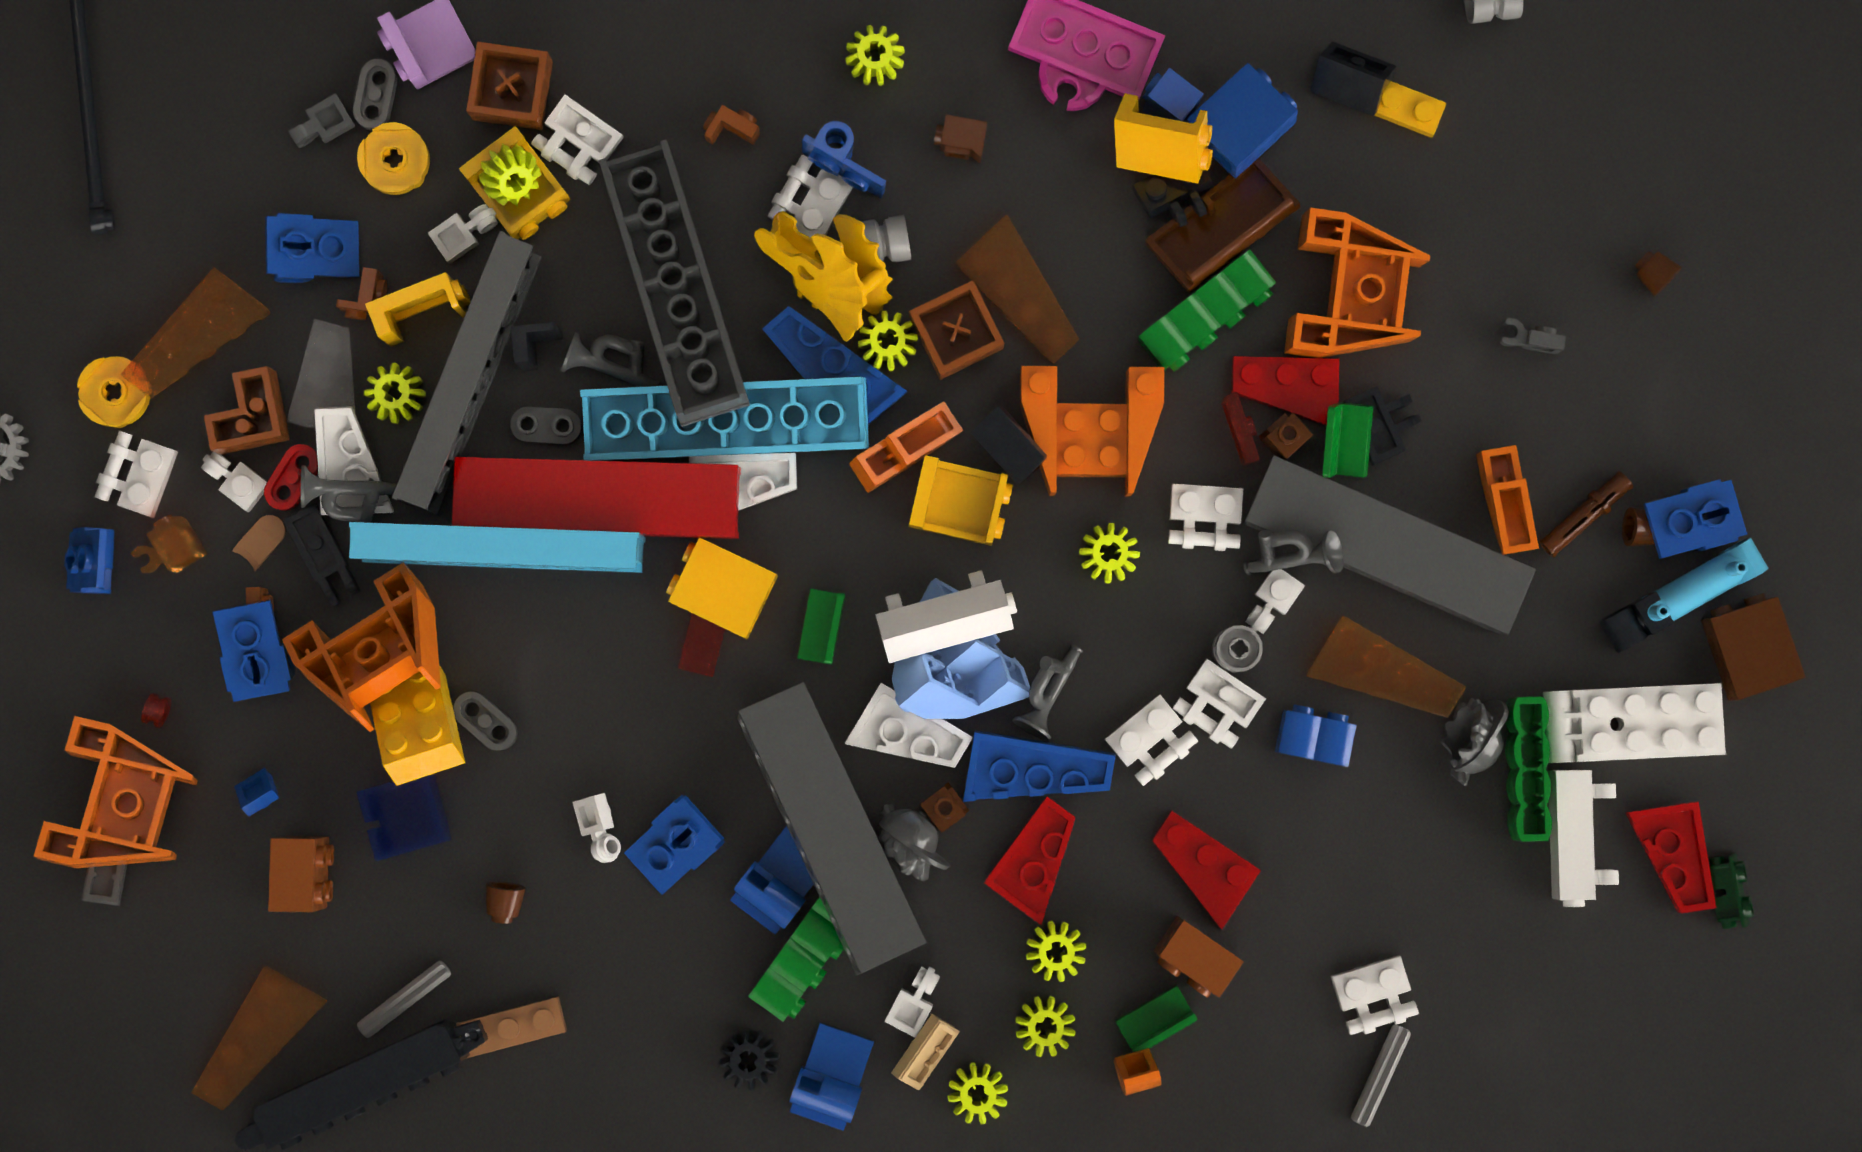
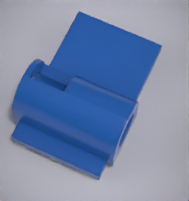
(839, 160)
(310, 247)
(1696, 519)
(90, 560)
(251, 650)
(674, 844)
(775, 885)
(830, 1081)

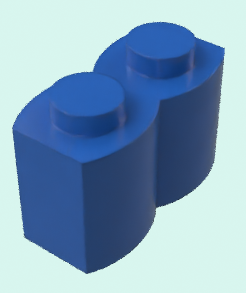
(1316, 737)

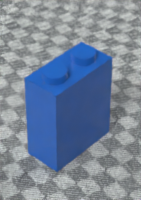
(1246, 118)

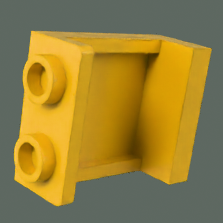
(1161, 144)
(544, 201)
(413, 300)
(960, 501)
(721, 587)

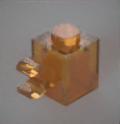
(173, 545)

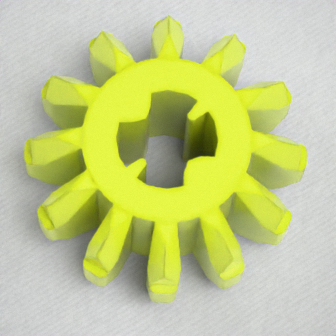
(888, 59)
(509, 174)
(892, 352)
(382, 399)
(1112, 564)
(1066, 958)
(1052, 1036)
(989, 1088)

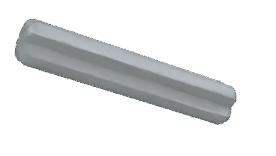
(403, 999)
(1380, 1075)

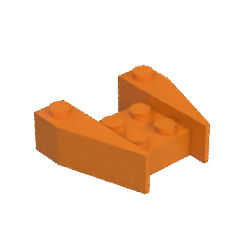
(1364, 289)
(1092, 437)
(376, 650)
(123, 805)

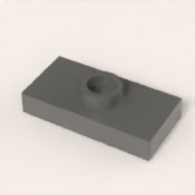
(104, 884)

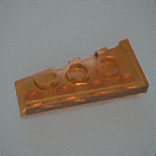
(1018, 289)
(194, 332)
(1373, 665)
(262, 1027)

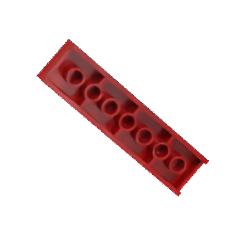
(598, 496)

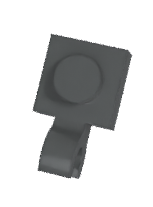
(326, 119)
(1541, 339)

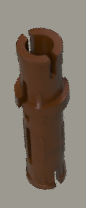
(1598, 503)

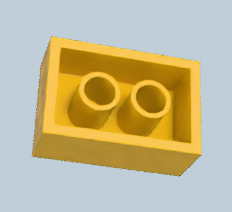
(417, 729)

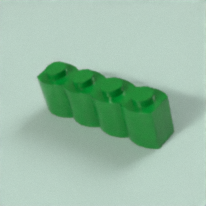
(1206, 311)
(1528, 780)
(798, 965)

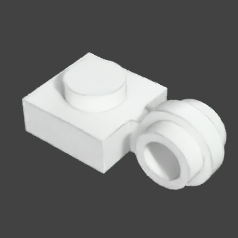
(456, 237)
(242, 484)
(1278, 592)
(594, 818)
(910, 1009)

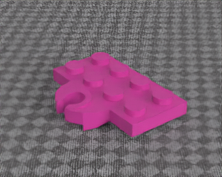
(1085, 49)

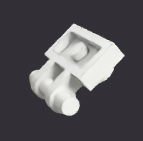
(582, 130)
(821, 203)
(146, 477)
(1206, 505)
(1225, 694)
(1145, 730)
(1370, 984)

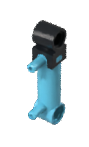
(1665, 605)

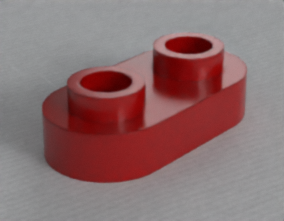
(289, 475)

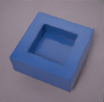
(256, 792)

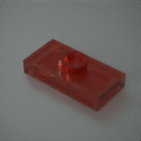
(1241, 428)
(701, 646)

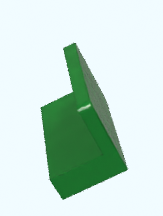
(1347, 440)
(821, 626)
(1156, 1019)

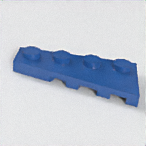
(821, 356)
(1024, 767)

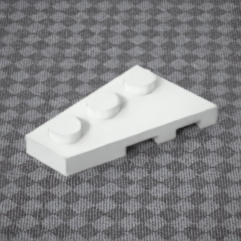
(345, 454)
(761, 474)
(905, 734)

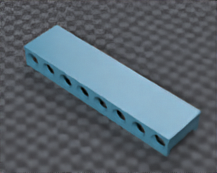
(780, 419)
(497, 547)

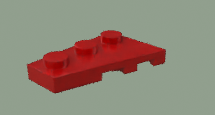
(1288, 384)
(1678, 853)
(1033, 860)
(1206, 866)

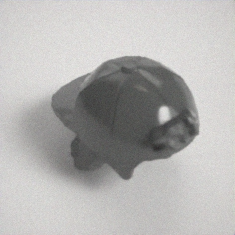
(1474, 737)
(911, 840)

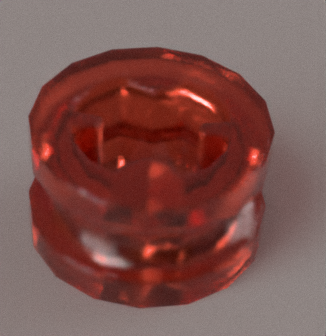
(156, 710)

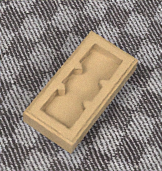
(925, 1052)

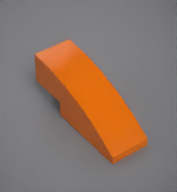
(905, 447)
(1507, 499)
(1137, 1072)

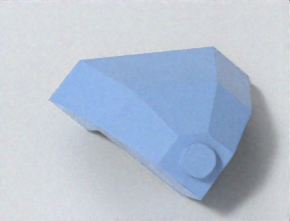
(958, 678)

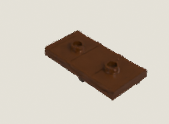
(1235, 218)

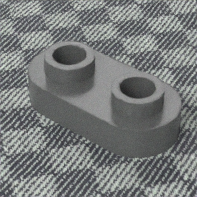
(375, 96)
(545, 426)
(486, 721)

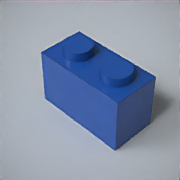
(1171, 97)

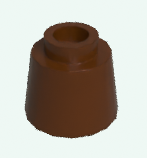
(1656, 271)
(1636, 528)
(504, 901)

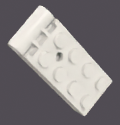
(1650, 721)

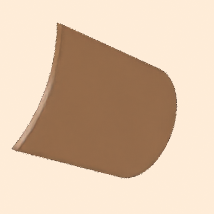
(261, 540)

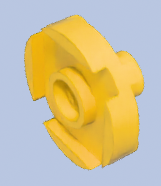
(378, 145)
(93, 393)

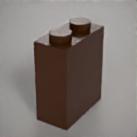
(1752, 647)

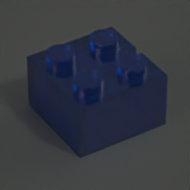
(408, 816)

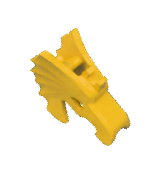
(840, 282)

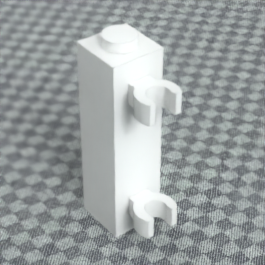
(945, 619)
(1573, 837)

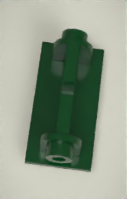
(1734, 904)

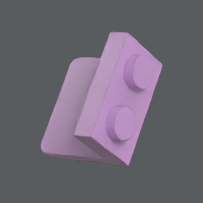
(427, 42)

